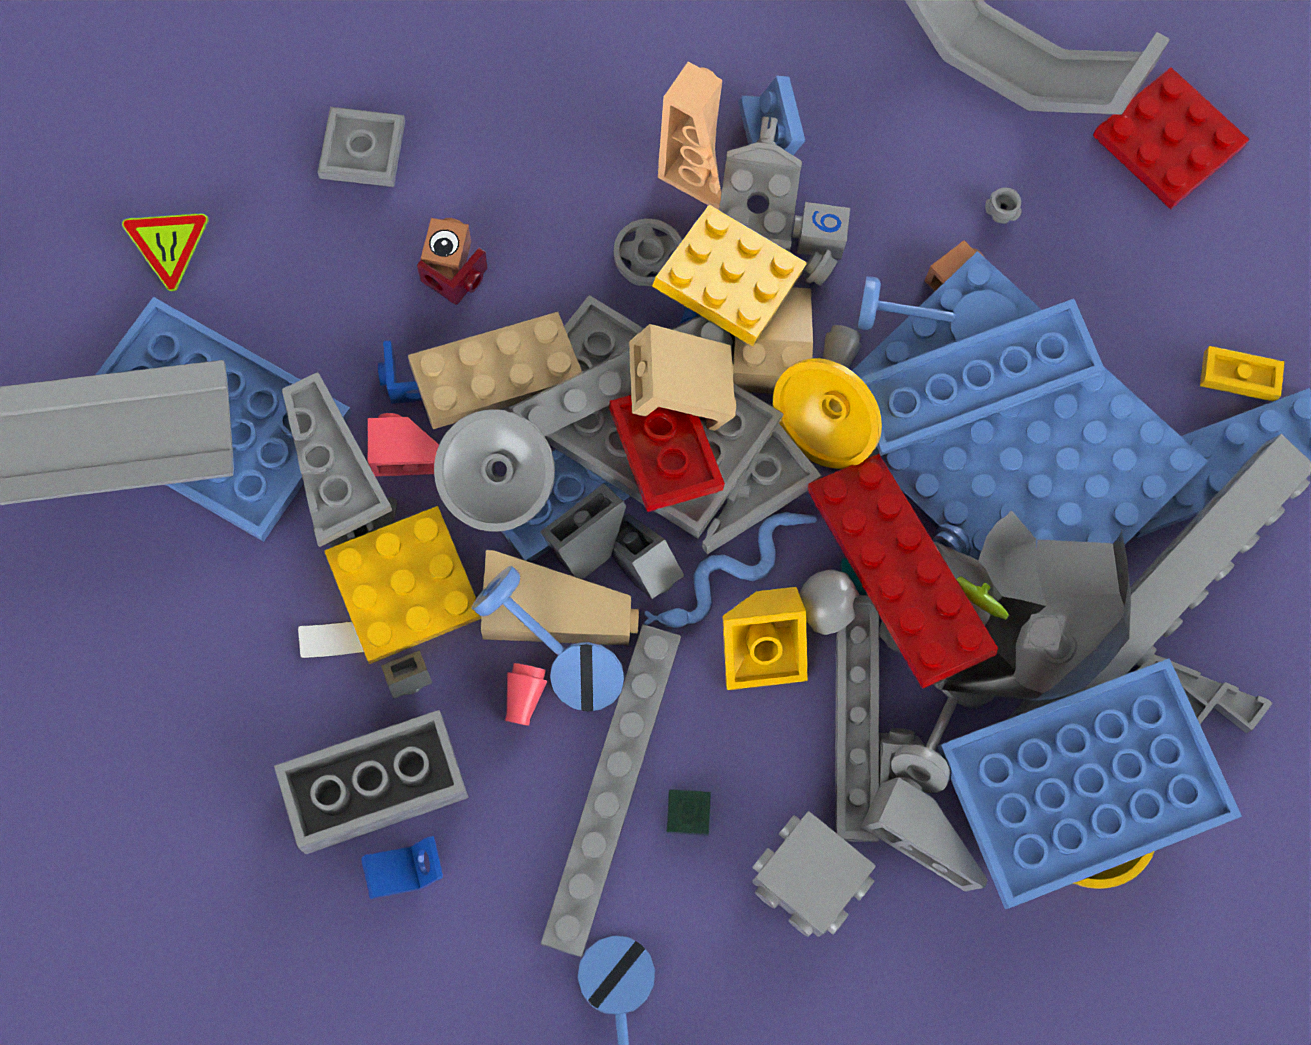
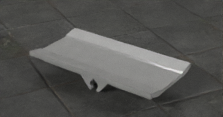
(114, 432)

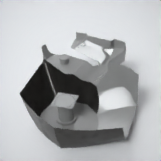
(1063, 609)

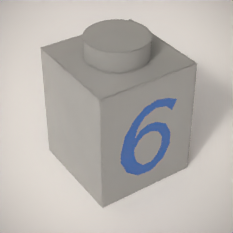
(821, 229)

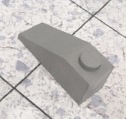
(921, 831)

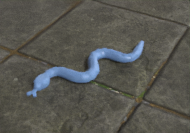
(679, 617)

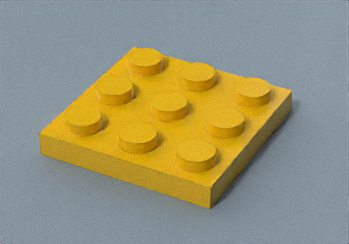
(729, 275)
(403, 584)

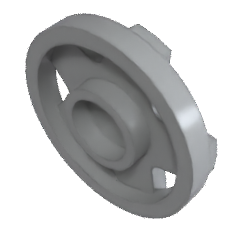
(646, 252)

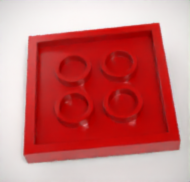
(1171, 138)

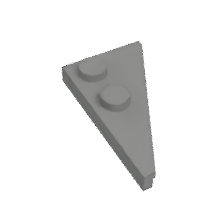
(772, 481)

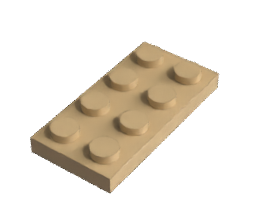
(493, 368)

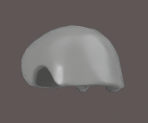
(829, 601)

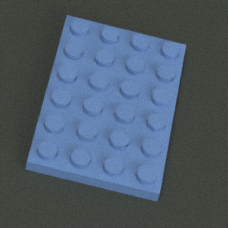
(262, 439)
(1088, 783)

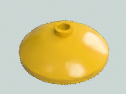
(828, 412)

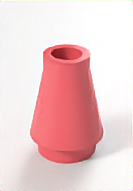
(523, 692)

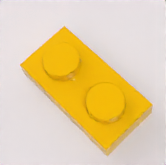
(1242, 373)

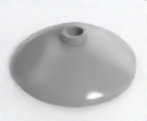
(468, 475)

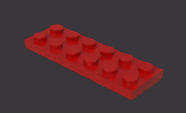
(902, 571)

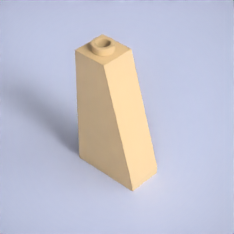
(561, 604)

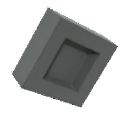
(406, 674)

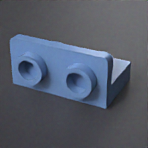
(775, 102)

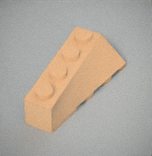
(689, 134)

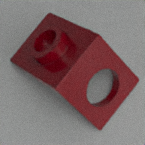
(464, 281)

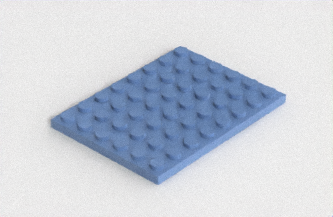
(1062, 462)

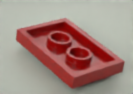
(666, 454)

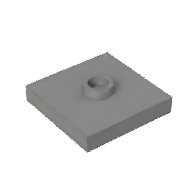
(361, 146)

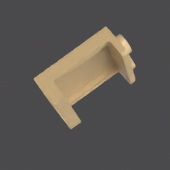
(682, 375)

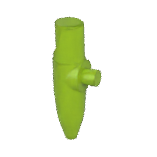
(981, 598)

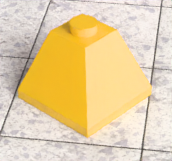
(766, 640)

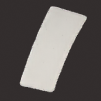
(328, 640)

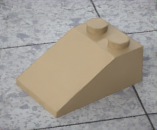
(781, 344)

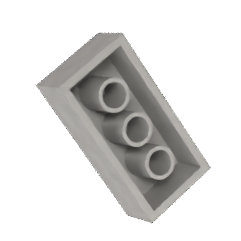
(370, 782)

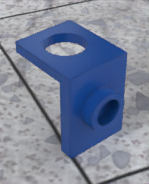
(387, 376)
(401, 869)

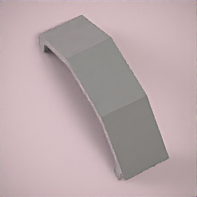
(1029, 66)

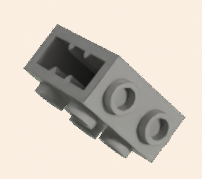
(812, 875)

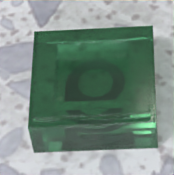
(688, 812)

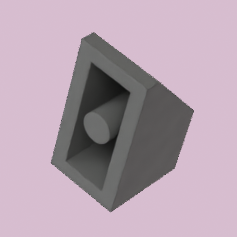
(586, 532)
(645, 557)

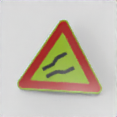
(167, 243)

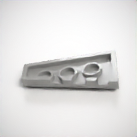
(334, 471)

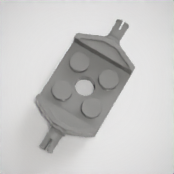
(765, 172)

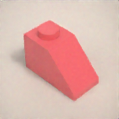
(399, 447)

